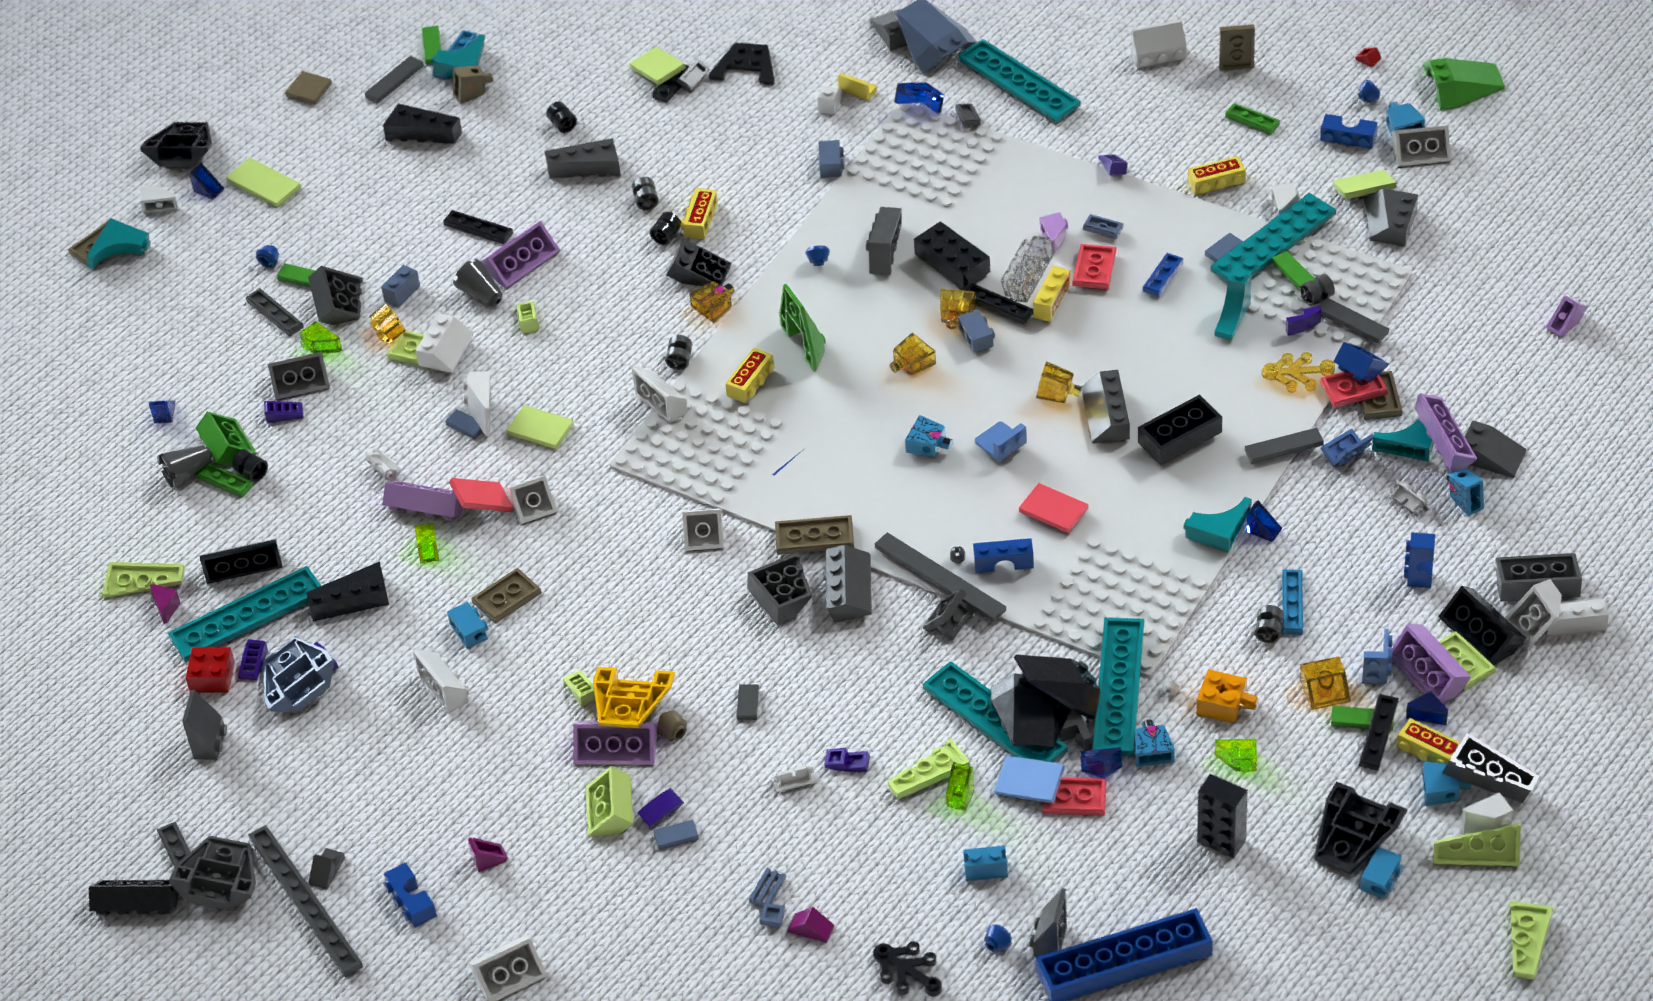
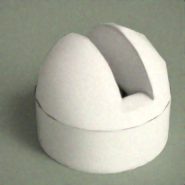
(1170, 686)

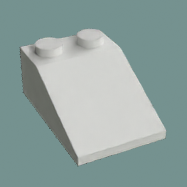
(478, 398)

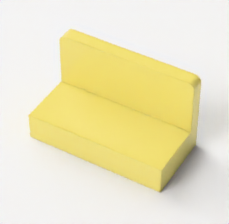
(856, 87)

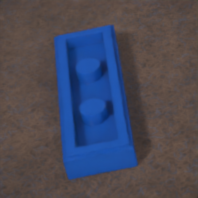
(1163, 274)

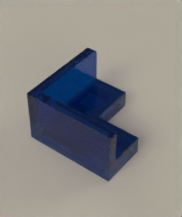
(919, 93)

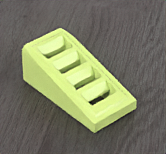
(528, 318)
(585, 697)

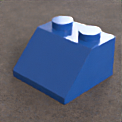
(1359, 362)

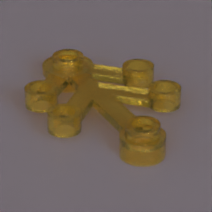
(1275, 371)

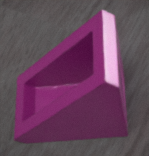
(165, 600)
(486, 853)
(811, 924)

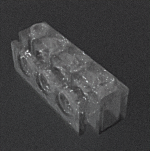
(1036, 259)

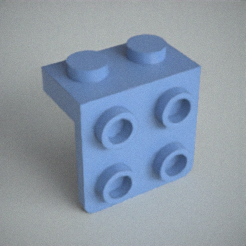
(1002, 440)
(1344, 447)
(1376, 663)

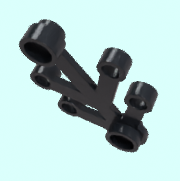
(906, 966)

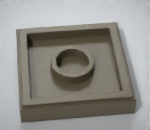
(308, 87)

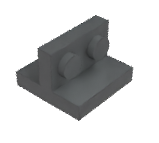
(949, 615)

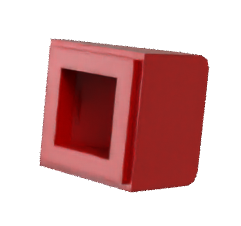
(1369, 56)

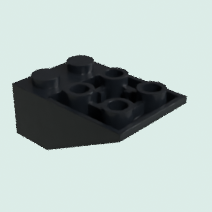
(697, 265)

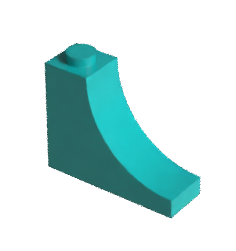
(468, 56)
(117, 239)
(1235, 305)
(1409, 442)
(1220, 528)

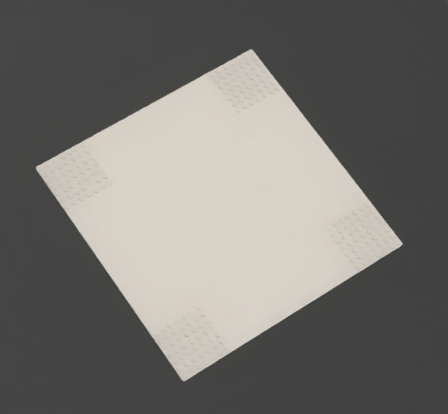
(855, 412)

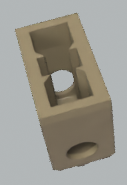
(469, 82)

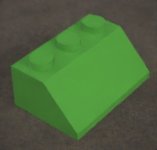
(223, 437)

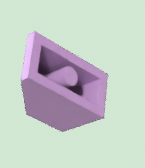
(1055, 228)
(1566, 316)

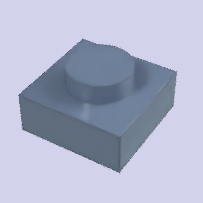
(772, 915)

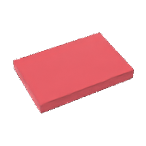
(1094, 266)
(1345, 390)
(481, 495)
(1053, 508)
(1078, 797)

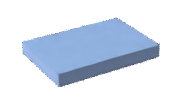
(1029, 779)

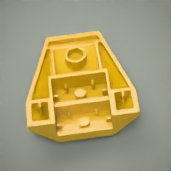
(627, 701)

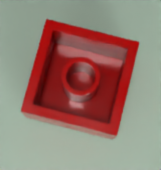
(210, 669)

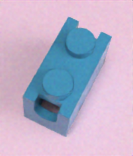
(467, 624)
(985, 863)
(1381, 873)

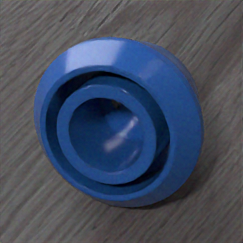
(1368, 91)
(818, 254)
(267, 256)
(997, 938)

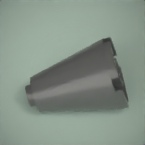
(478, 283)
(183, 464)

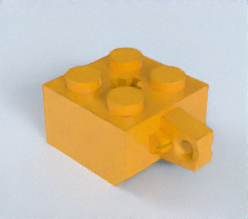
(1224, 696)

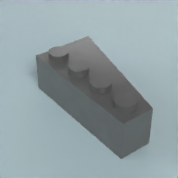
(583, 159)
(883, 240)
(1490, 770)

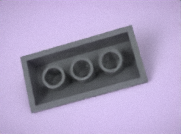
(1106, 407)
(1520, 573)
(848, 583)

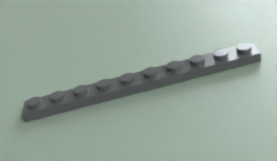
(305, 901)

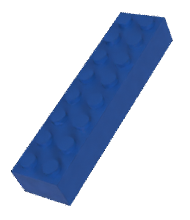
(1124, 956)

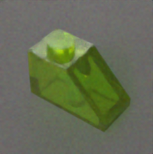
(319, 339)
(427, 542)
(1237, 753)
(960, 786)

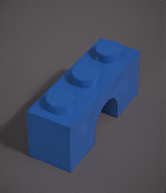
(1335, 132)
(990, 553)
(1419, 560)
(416, 907)

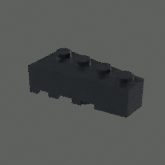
(421, 125)
(349, 594)

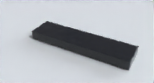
(478, 227)
(1000, 304)
(1378, 732)

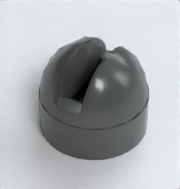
(957, 559)

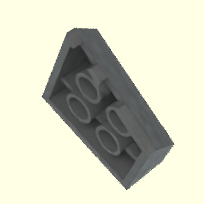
(1390, 216)
(335, 295)
(780, 588)

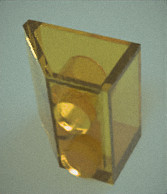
(1324, 683)

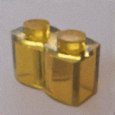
(386, 323)

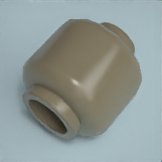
(672, 725)

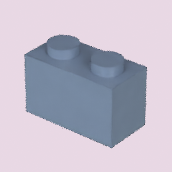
(830, 158)
(400, 286)
(976, 331)

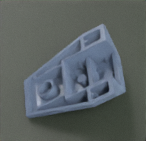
(931, 34)
(296, 675)

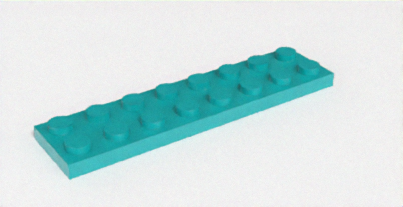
(1019, 80)
(1275, 237)
(245, 613)
(1119, 684)
(973, 703)

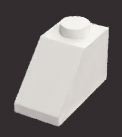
(829, 99)
(1283, 197)
(157, 199)

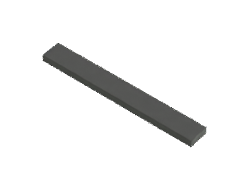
(939, 576)

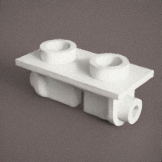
(384, 465)
(1404, 492)
(792, 779)

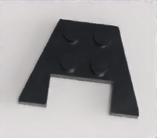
(747, 58)

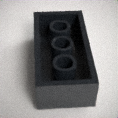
(952, 255)
(1180, 429)
(1222, 816)

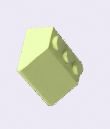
(609, 803)

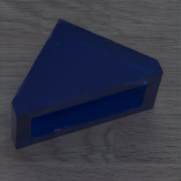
(204, 182)
(162, 411)
(1262, 523)
(1427, 709)
(1101, 761)

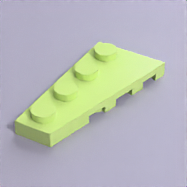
(130, 578)
(928, 770)
(1487, 847)
(1529, 933)

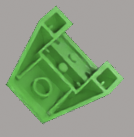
(1463, 81)
(796, 320)

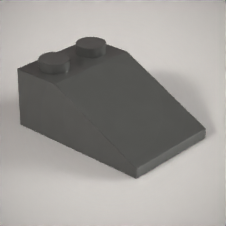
(889, 30)
(1494, 449)
(203, 728)
(1050, 926)

